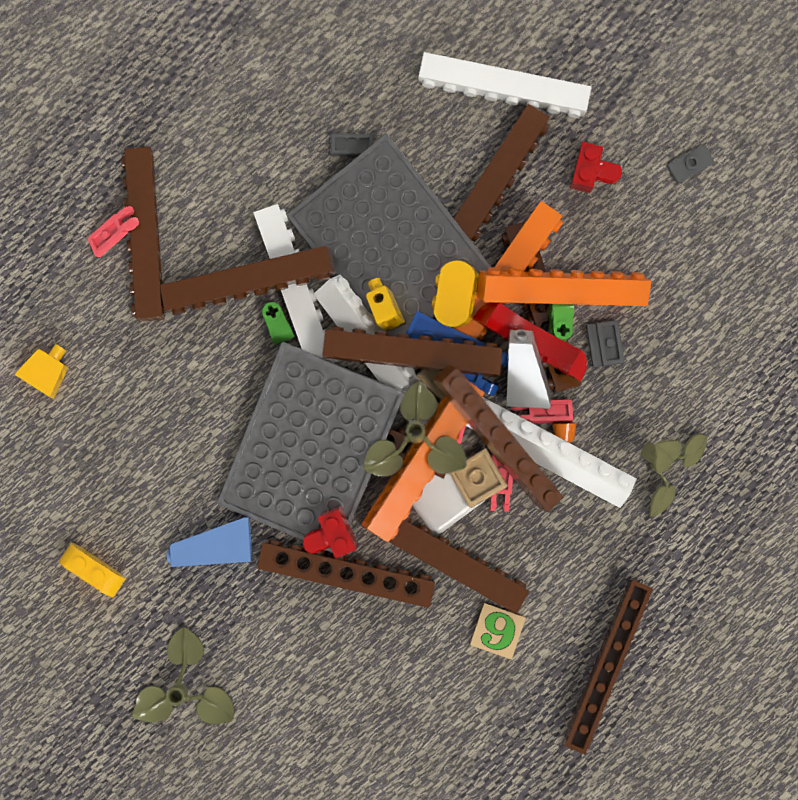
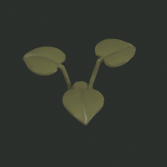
(446, 455)
(662, 456)
(155, 706)

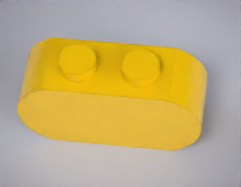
(455, 294)
(92, 569)

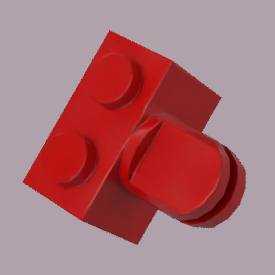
(592, 169)
(333, 533)

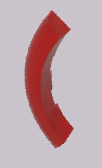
(552, 350)

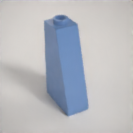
(217, 546)

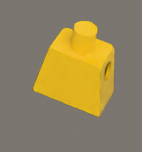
(387, 311)
(44, 370)

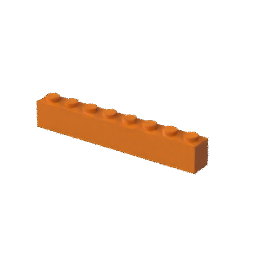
(521, 253)
(563, 288)
(408, 483)

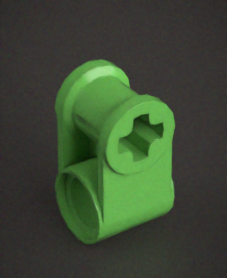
(561, 318)
(278, 327)

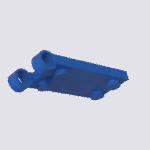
(427, 326)

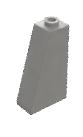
(526, 376)

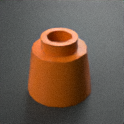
(565, 431)

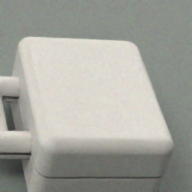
(441, 504)

